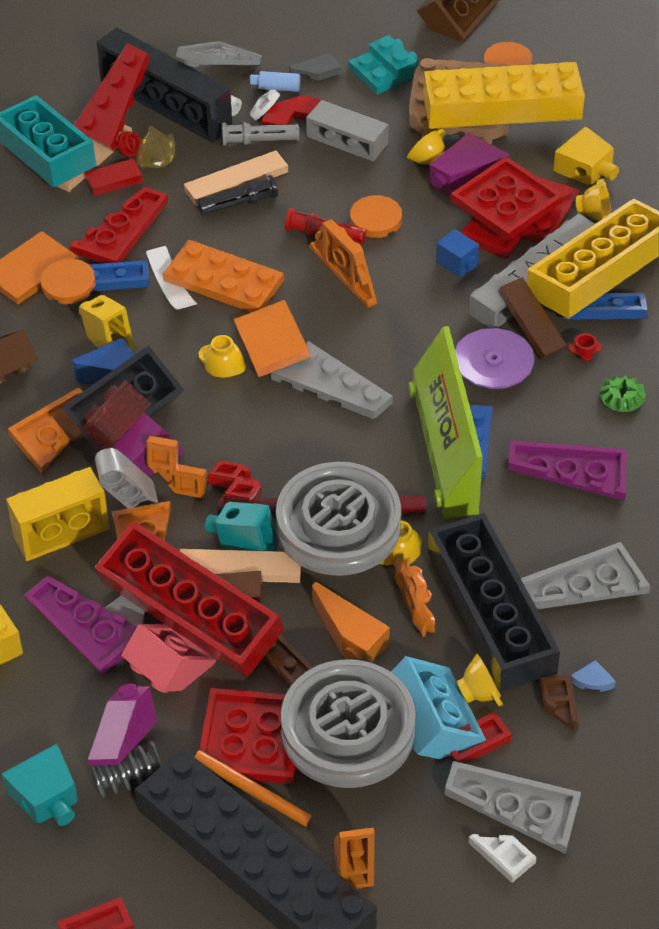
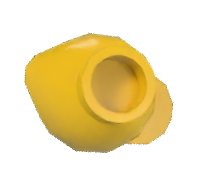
(428, 148)
(594, 202)
(222, 357)
(407, 546)
(478, 683)

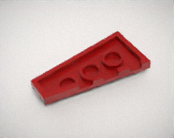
(107, 108)
(122, 229)

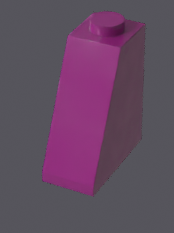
(463, 162)
(134, 442)

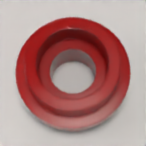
(128, 143)

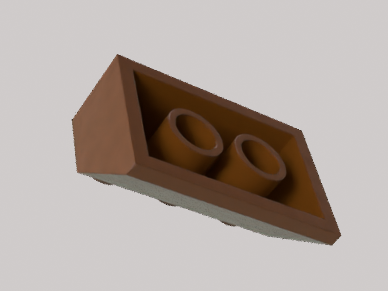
(454, 17)
(15, 354)

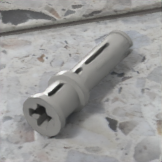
(243, 132)

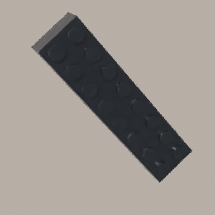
(249, 850)

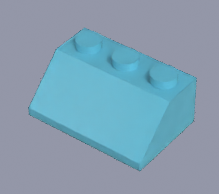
(438, 709)

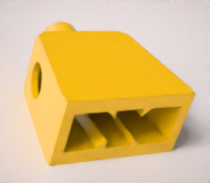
(586, 158)
(104, 319)

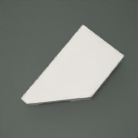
(504, 854)

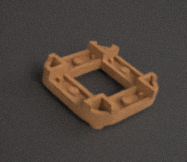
(417, 110)

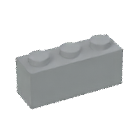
(347, 130)

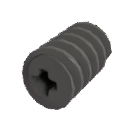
(130, 769)

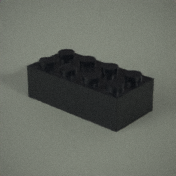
(141, 371)

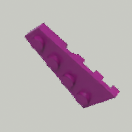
(576, 466)

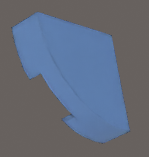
(593, 677)

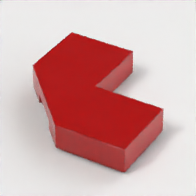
(284, 111)
(238, 480)

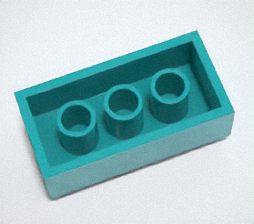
(46, 141)

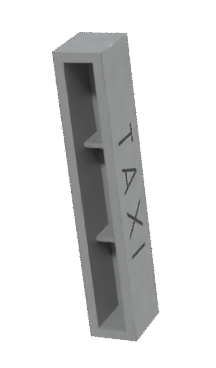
(487, 303)

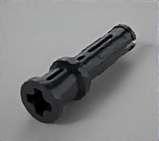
(249, 193)

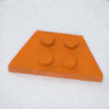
(345, 260)

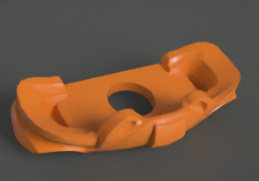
(415, 595)

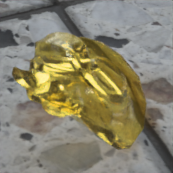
(155, 149)

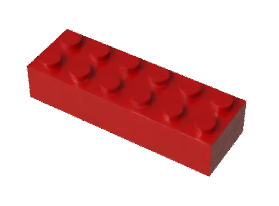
(189, 599)

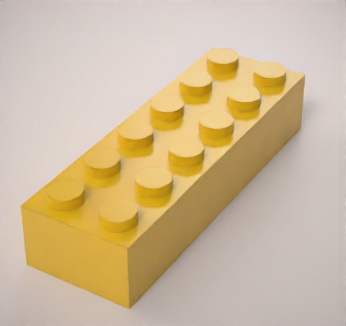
(503, 95)
(597, 259)

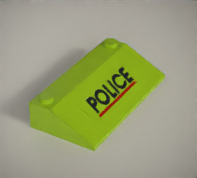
(448, 428)

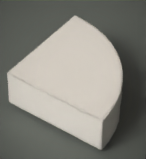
(264, 104)

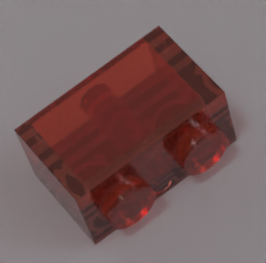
(116, 415)

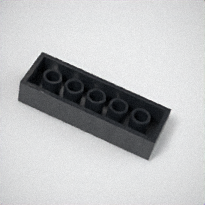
(172, 87)
(493, 602)

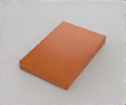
(24, 266)
(272, 338)

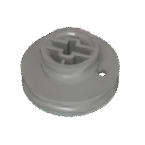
(338, 518)
(341, 726)

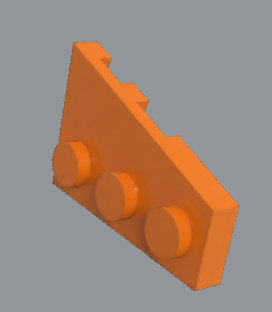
(41, 435)

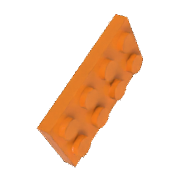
(223, 276)

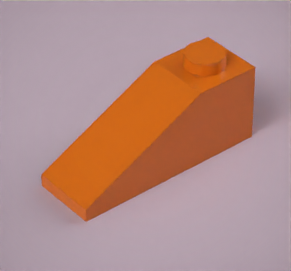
(352, 629)
(355, 856)

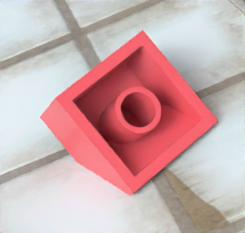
(166, 657)

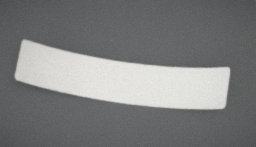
(159, 261)

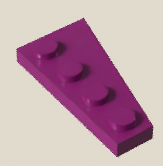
(83, 623)

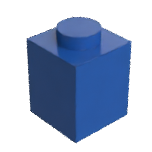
(457, 253)

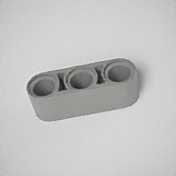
(124, 479)

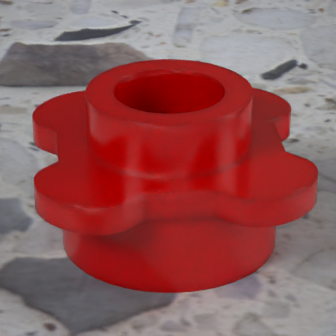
(585, 346)

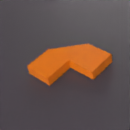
(181, 479)

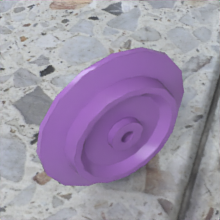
(494, 358)

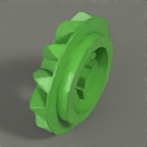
(632, 398)

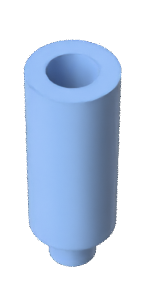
(277, 81)

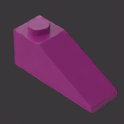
(123, 725)

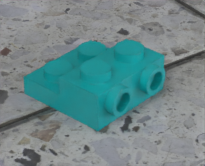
(384, 65)

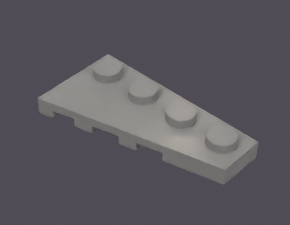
(216, 54)
(335, 382)
(588, 578)
(523, 804)

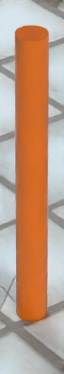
(254, 789)

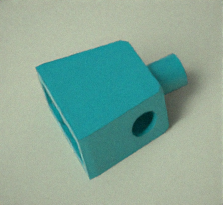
(244, 527)
(43, 787)

